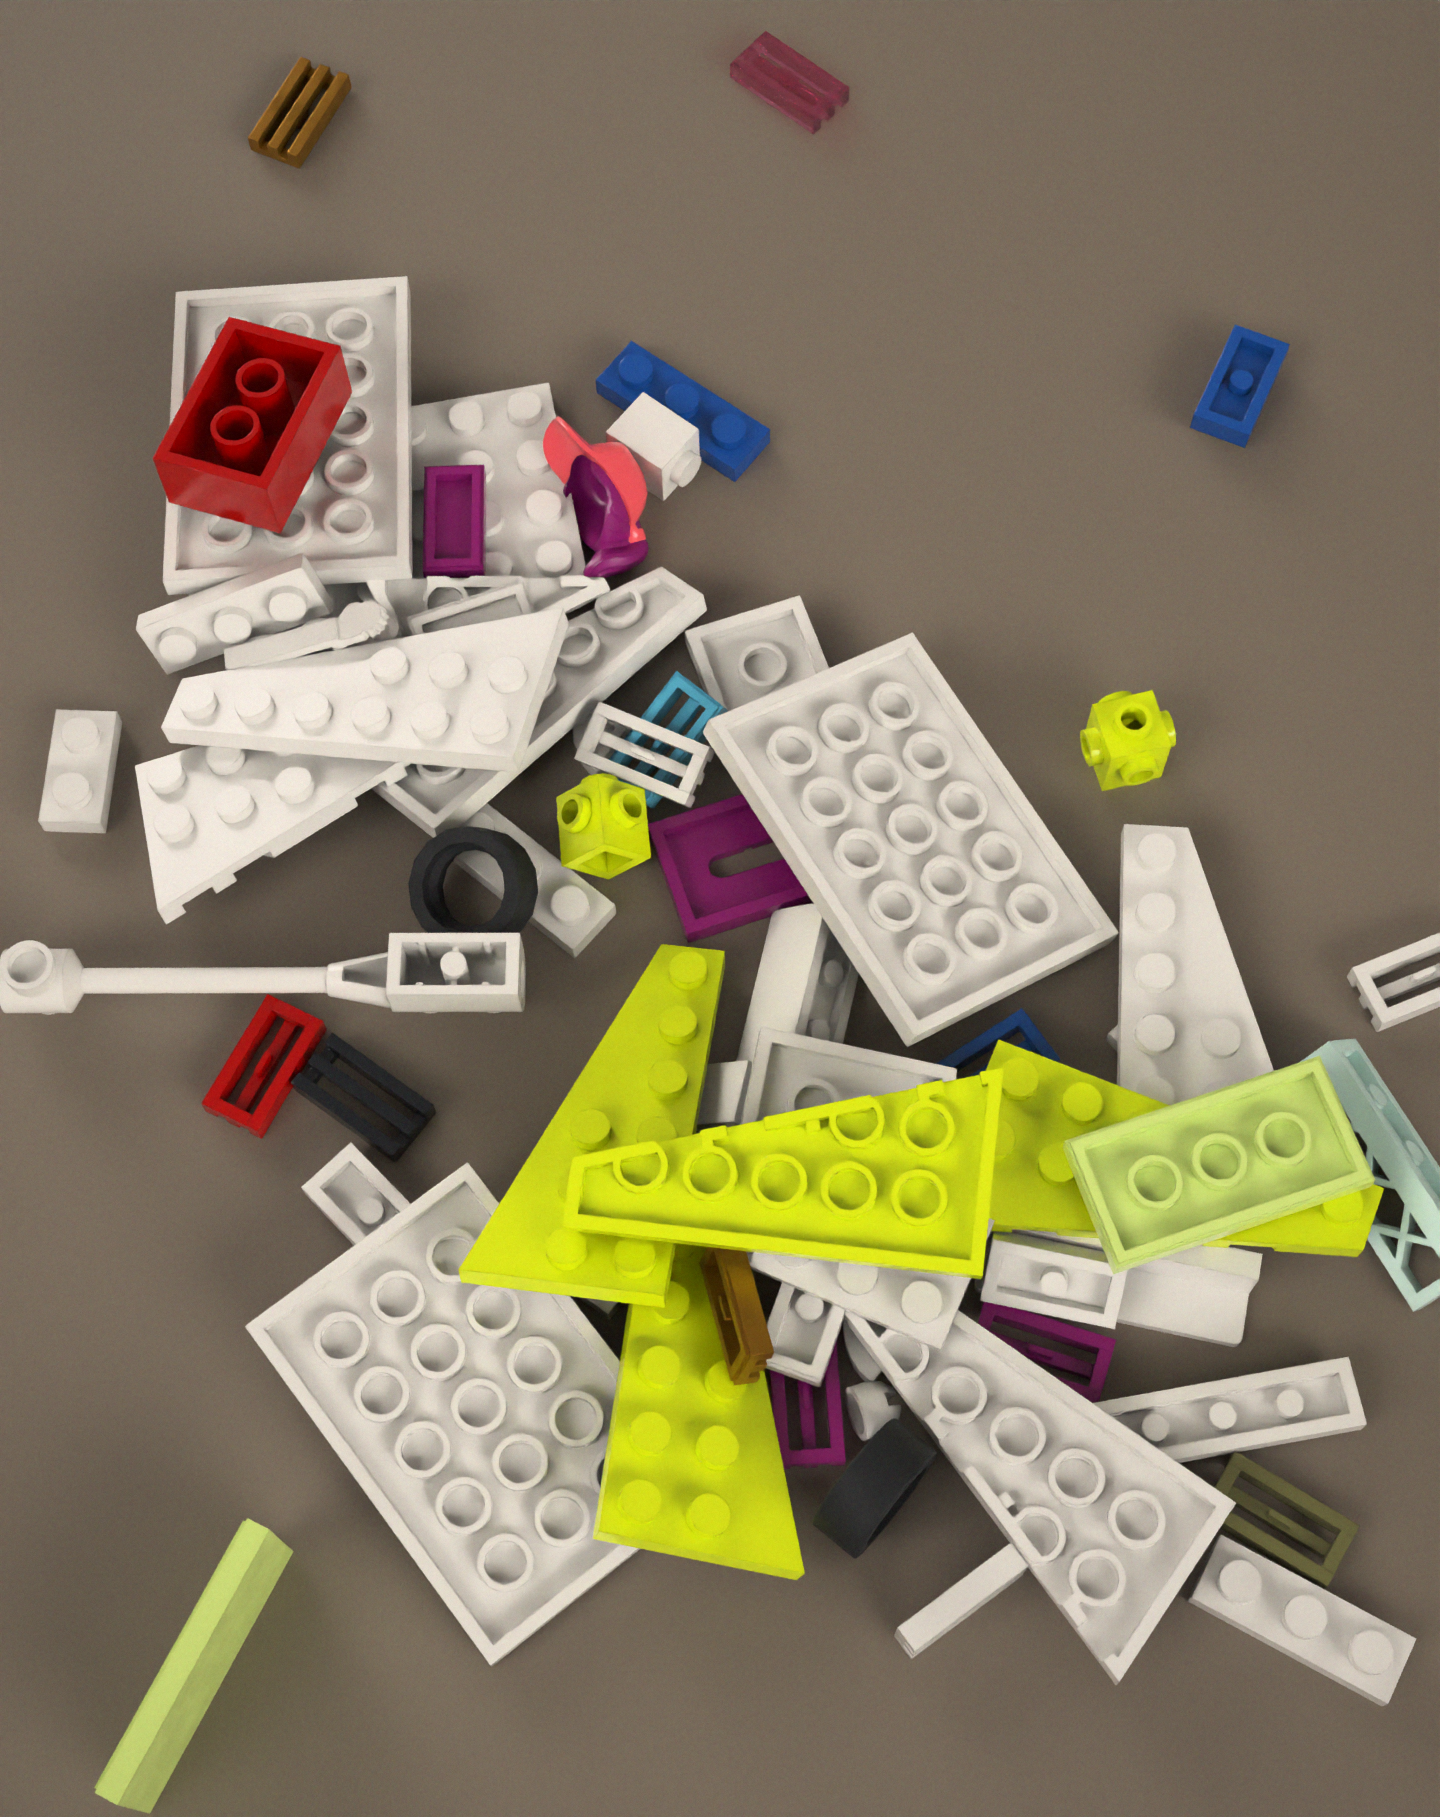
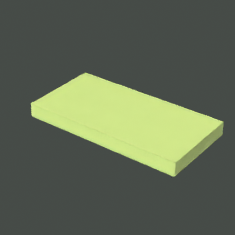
(1217, 1164)
(194, 1669)

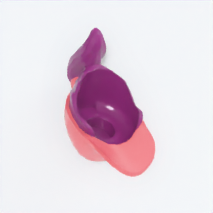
(605, 494)

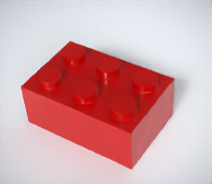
(253, 424)

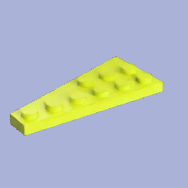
(1038, 1192)
(689, 1452)

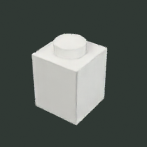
(660, 443)

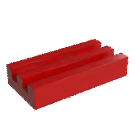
(238, 1114)

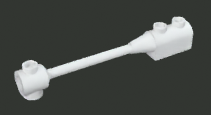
(415, 975)

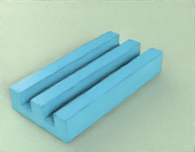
(657, 712)

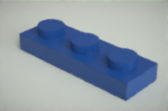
(726, 435)

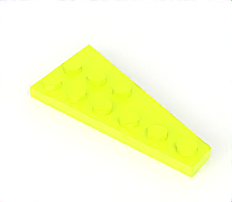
(633, 1090)
(843, 1182)

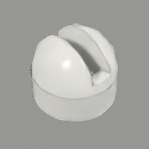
(869, 1407)

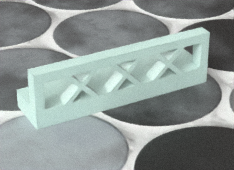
(1401, 1155)

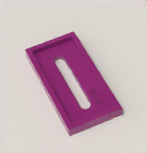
(711, 904)

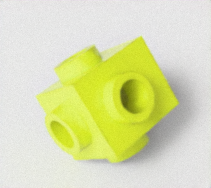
(1127, 739)
(603, 826)

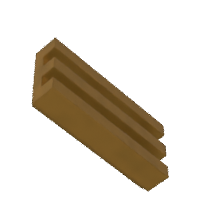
(290, 110)
(737, 1313)

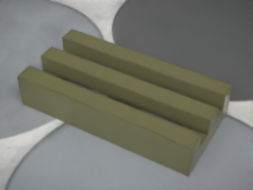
(1299, 1501)

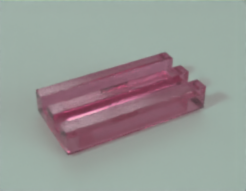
(782, 86)

